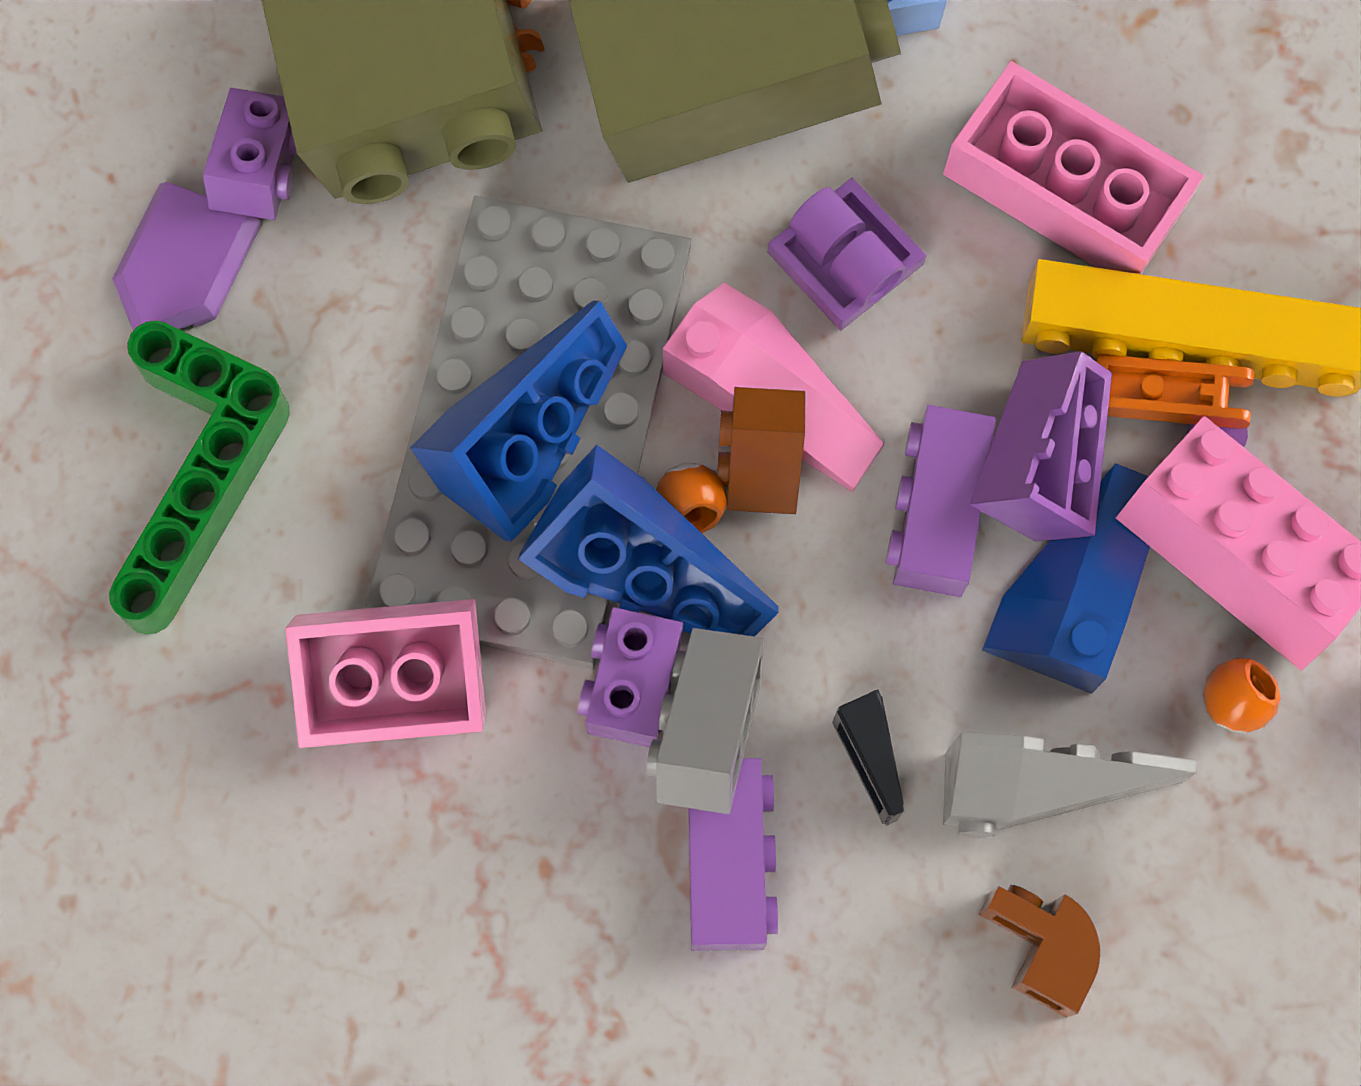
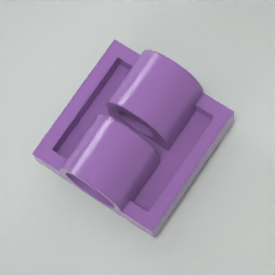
(845, 252)

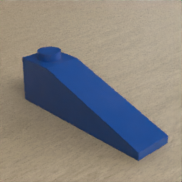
(511, 433)
(629, 545)
(1075, 596)

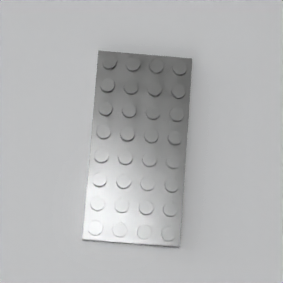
(512, 286)

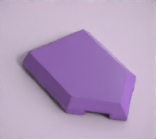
(182, 259)

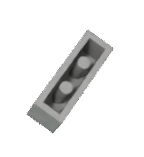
(706, 721)

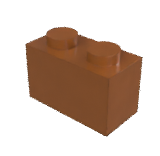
(765, 450)

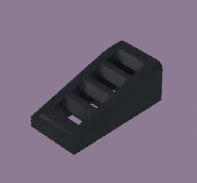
(868, 743)

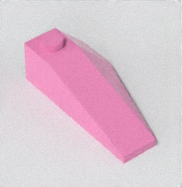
(742, 344)

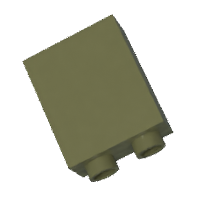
(725, 74)
(399, 88)

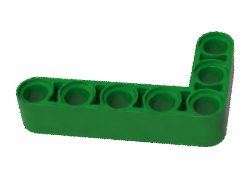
(201, 470)

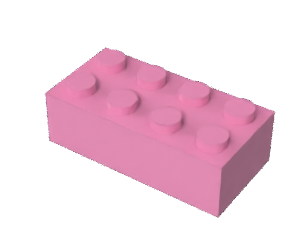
(1070, 173)
(1250, 542)

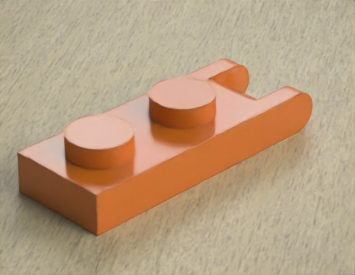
(1175, 390)

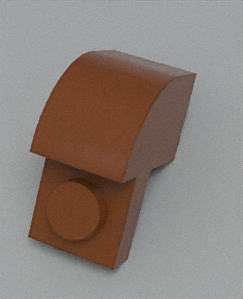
(1063, 948)

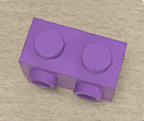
(251, 156)
(631, 676)

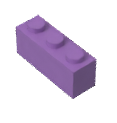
(939, 524)
(730, 866)

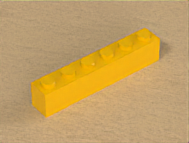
(1185, 321)

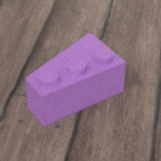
(1049, 450)

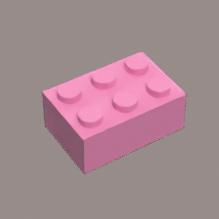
(386, 673)

